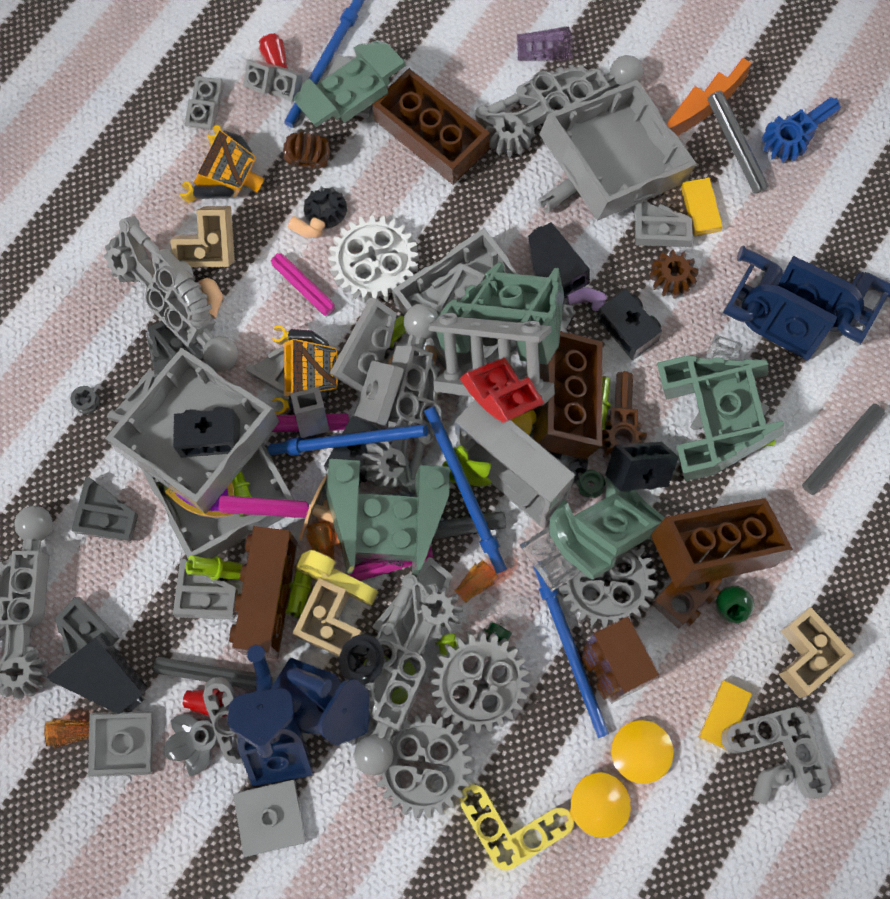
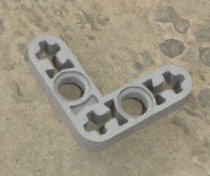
(224, 733)
(784, 733)

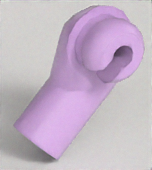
(587, 295)

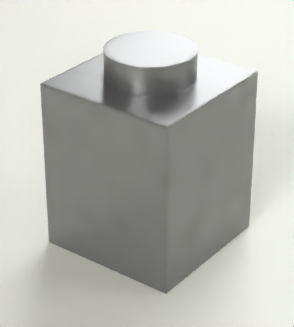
(309, 412)

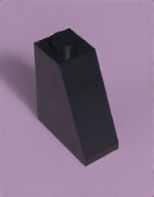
(550, 251)
(101, 676)

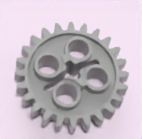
(606, 608)
(506, 688)
(419, 794)

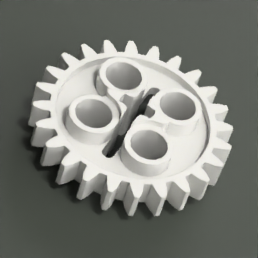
(366, 237)

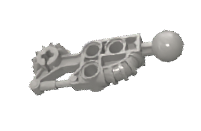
(514, 130)
(169, 292)
(415, 397)
(32, 526)
(374, 752)

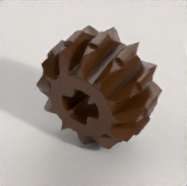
(306, 150)
(683, 268)

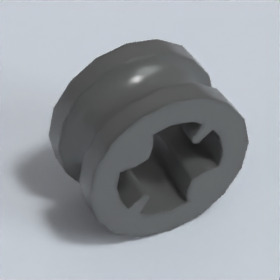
(85, 408)

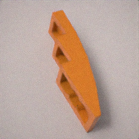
(696, 104)

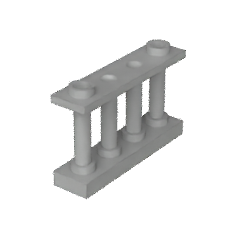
(529, 331)

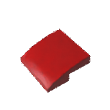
(501, 391)

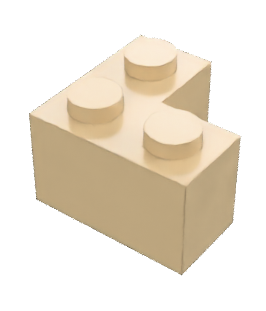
(212, 244)
(320, 619)
(819, 653)

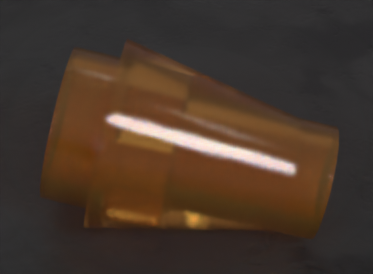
(321, 538)
(477, 580)
(65, 732)

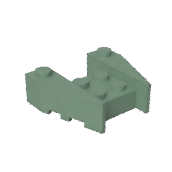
(515, 300)
(727, 409)
(385, 524)

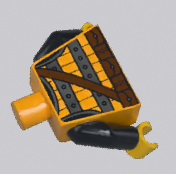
(224, 169)
(306, 364)

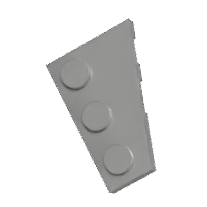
(365, 344)
(430, 574)

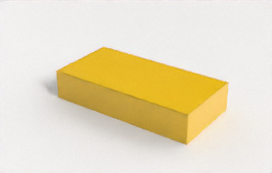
(701, 206)
(725, 710)

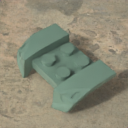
(351, 86)
(603, 530)

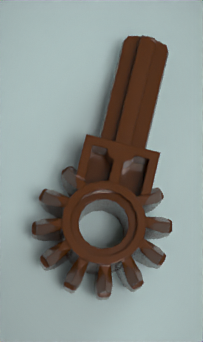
(622, 418)

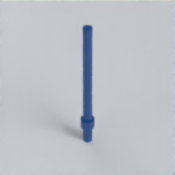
(348, 20)
(298, 446)
(488, 541)
(573, 657)

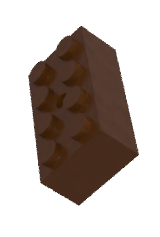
(431, 126)
(573, 416)
(720, 542)
(264, 591)
(618, 660)

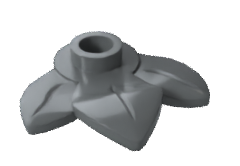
(188, 745)

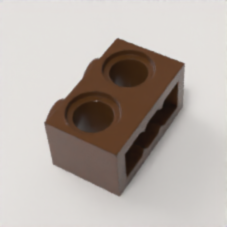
(692, 597)

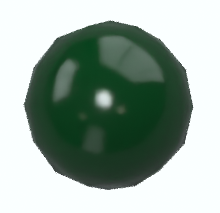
(735, 604)

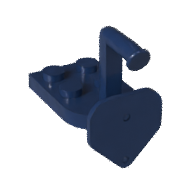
(836, 295)
(776, 311)
(325, 702)
(267, 736)

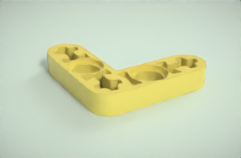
(321, 566)
(515, 840)

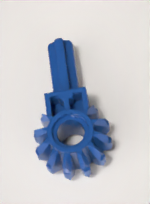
(797, 129)

